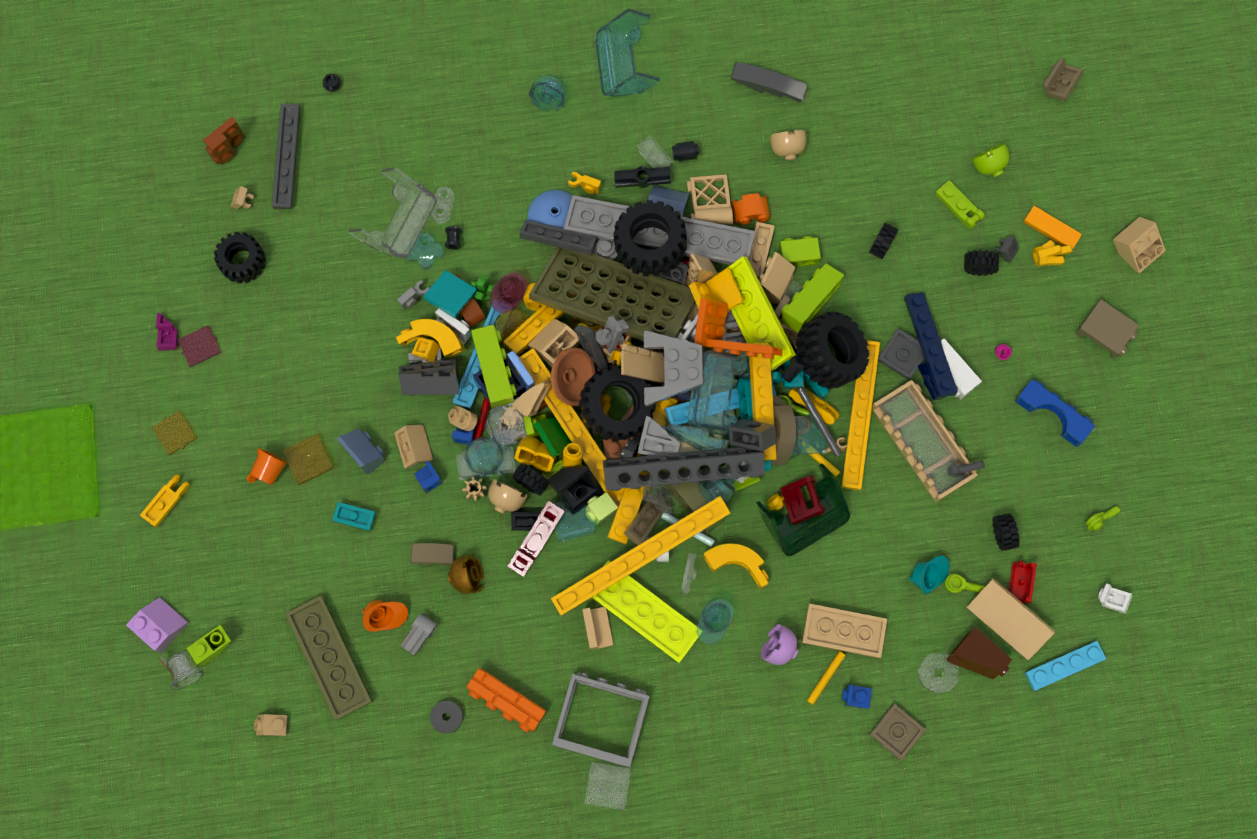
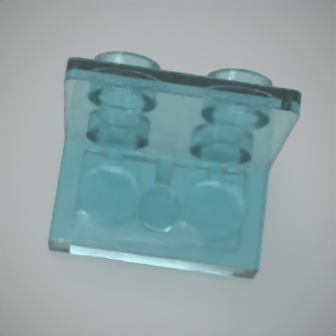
(808, 437)
(574, 525)

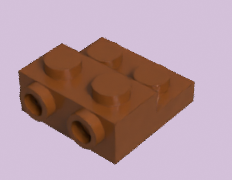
(222, 140)

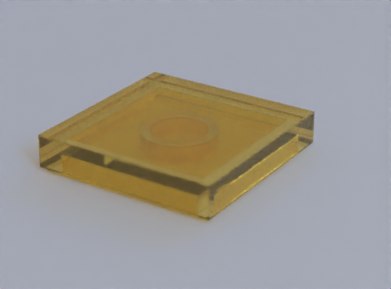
(308, 459)

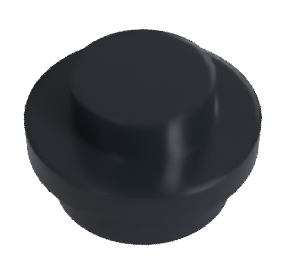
(331, 82)

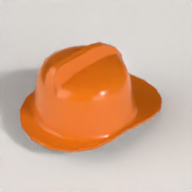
(384, 615)

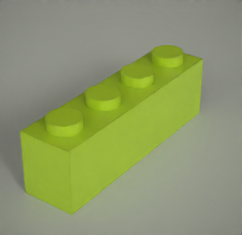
(812, 297)
(493, 366)

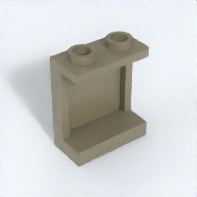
(1108, 328)

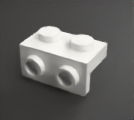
(459, 327)

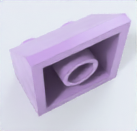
(157, 624)

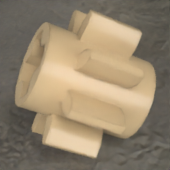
(474, 494)

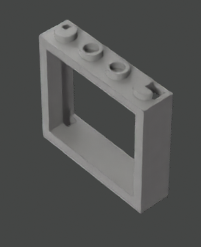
(618, 689)

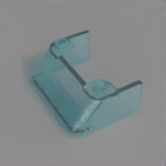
(616, 55)
(711, 401)

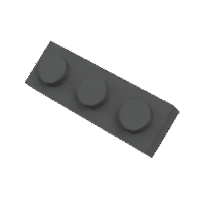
(591, 346)

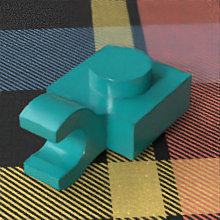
(797, 382)

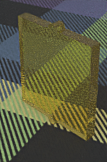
(174, 433)

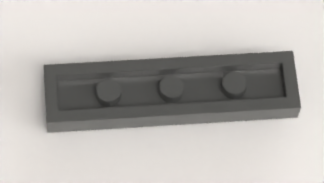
(558, 237)

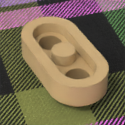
(462, 418)

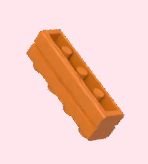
(506, 699)

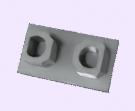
(612, 333)

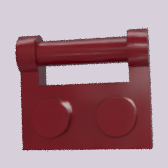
(796, 501)

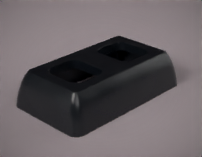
(795, 367)

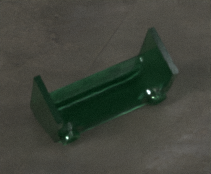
(797, 537)

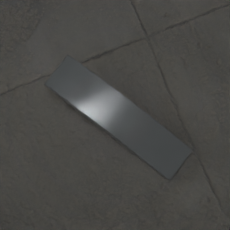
(769, 81)

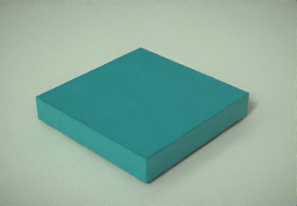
(450, 294)

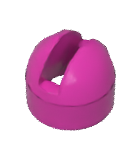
(1006, 350)

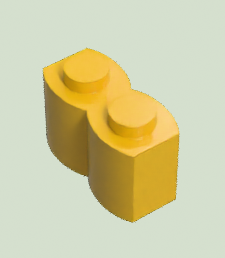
(533, 452)

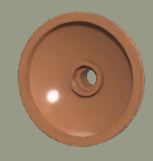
(570, 373)

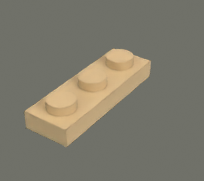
(761, 247)

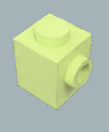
(600, 508)

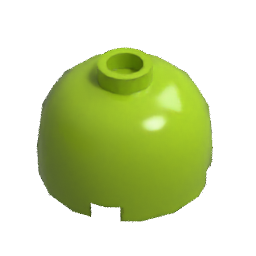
(992, 161)

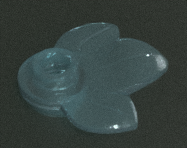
(427, 253)

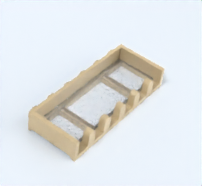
(923, 439)

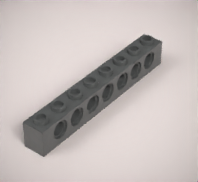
(675, 461)

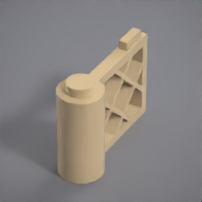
(712, 213)

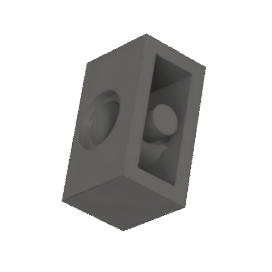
(752, 434)

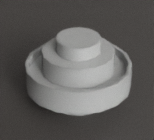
(605, 249)

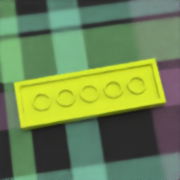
(756, 314)
(649, 617)

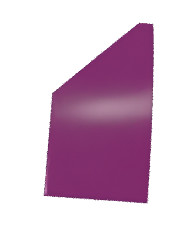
(167, 334)

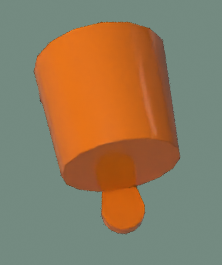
(266, 467)

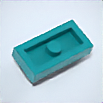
(354, 516)

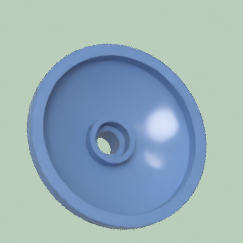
(545, 203)

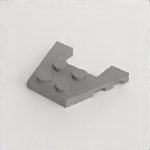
(681, 366)

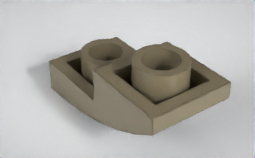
(431, 554)

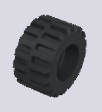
(234, 244)

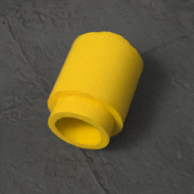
(572, 456)

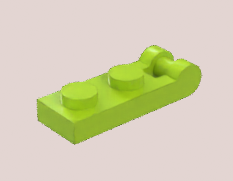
(959, 204)

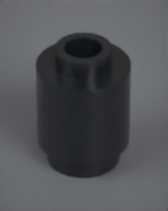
(685, 151)

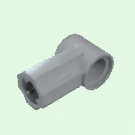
(421, 630)

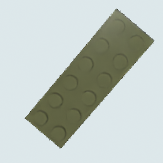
(328, 658)

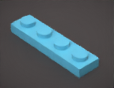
(1065, 665)

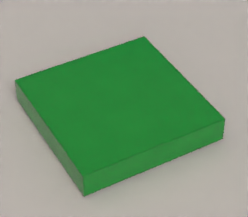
(552, 435)

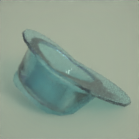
(712, 490)
(714, 621)

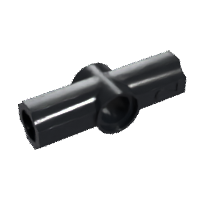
(655, 176)

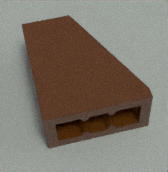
(980, 655)

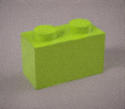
(800, 251)

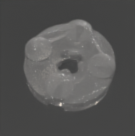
(514, 419)
(937, 684)

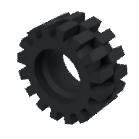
(883, 241)
(981, 262)
(530, 479)
(1006, 532)

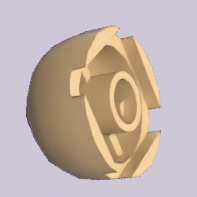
(788, 144)
(505, 497)

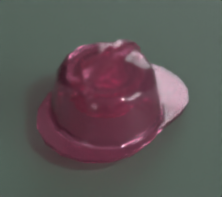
(508, 292)

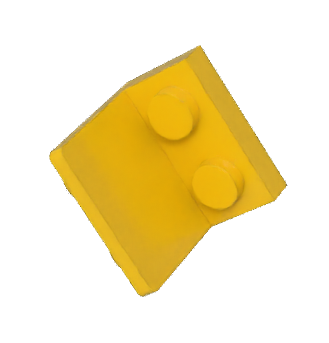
(719, 288)

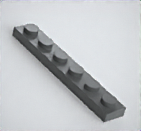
(286, 156)

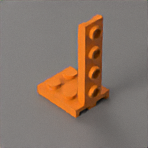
(711, 331)

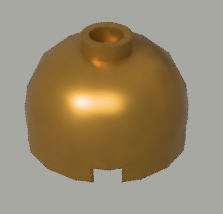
(466, 574)

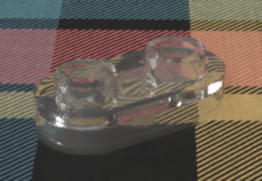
(444, 204)

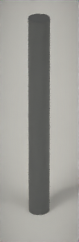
(819, 422)

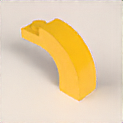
(447, 338)
(740, 555)

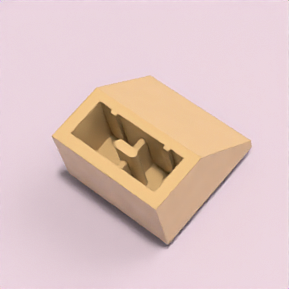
(1140, 244)
(776, 278)
(554, 340)

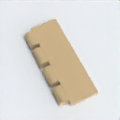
(642, 363)

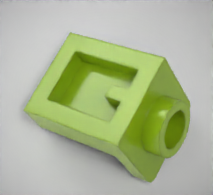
(529, 421)

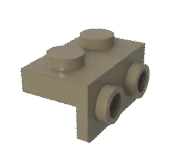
(1062, 81)

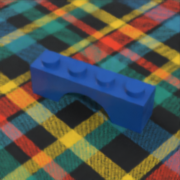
(1074, 426)

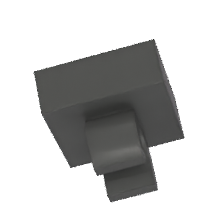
(1008, 249)

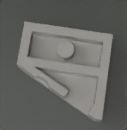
(657, 440)

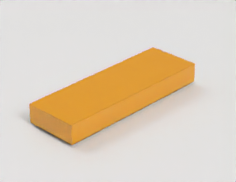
(1052, 227)

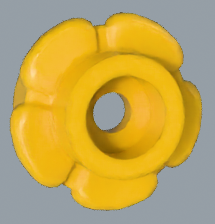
(775, 502)

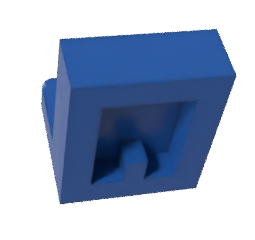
(857, 696)

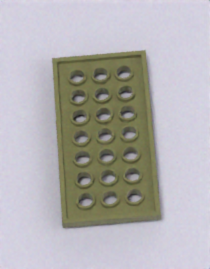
(609, 285)

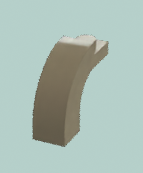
(785, 431)

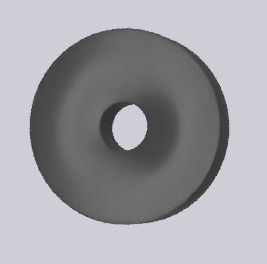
(438, 712)

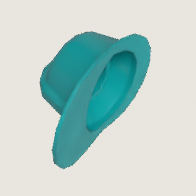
(930, 574)

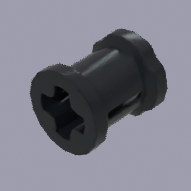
(453, 237)

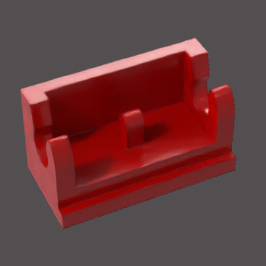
(1022, 581)

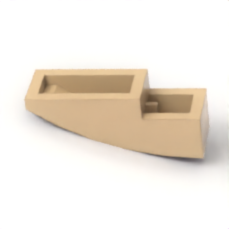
(531, 400)

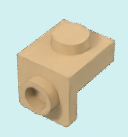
(270, 725)

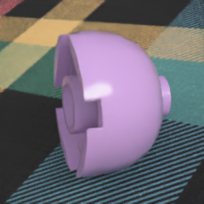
(781, 646)

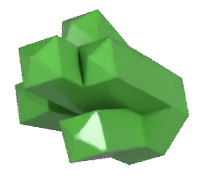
(483, 289)

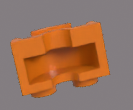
(749, 208)

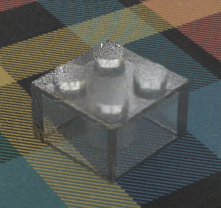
(608, 786)

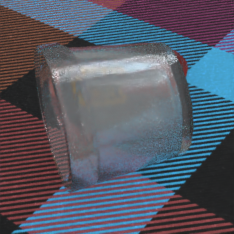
(182, 669)

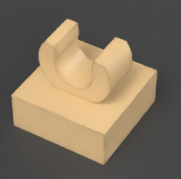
(239, 198)

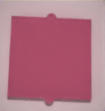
(199, 346)

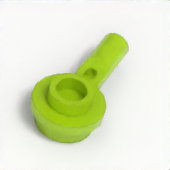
(796, 409)
(1096, 520)
(955, 583)

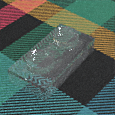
(654, 153)

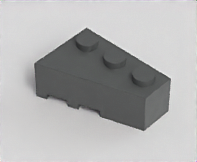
(430, 378)

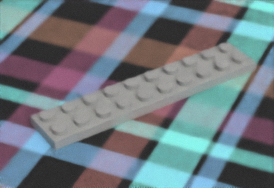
(704, 238)

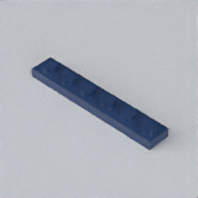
(930, 345)

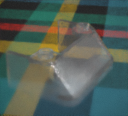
(408, 221)

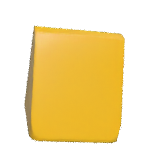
(426, 349)

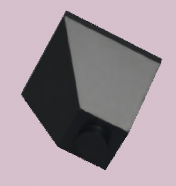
(575, 487)

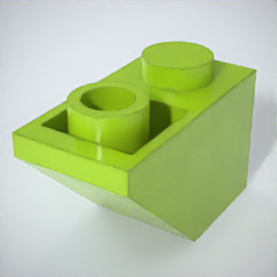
(209, 646)

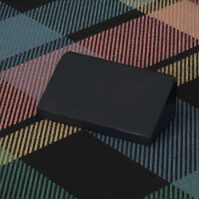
(524, 518)

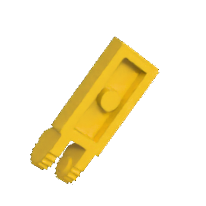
(826, 411)
(164, 501)

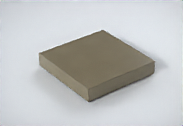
(897, 732)

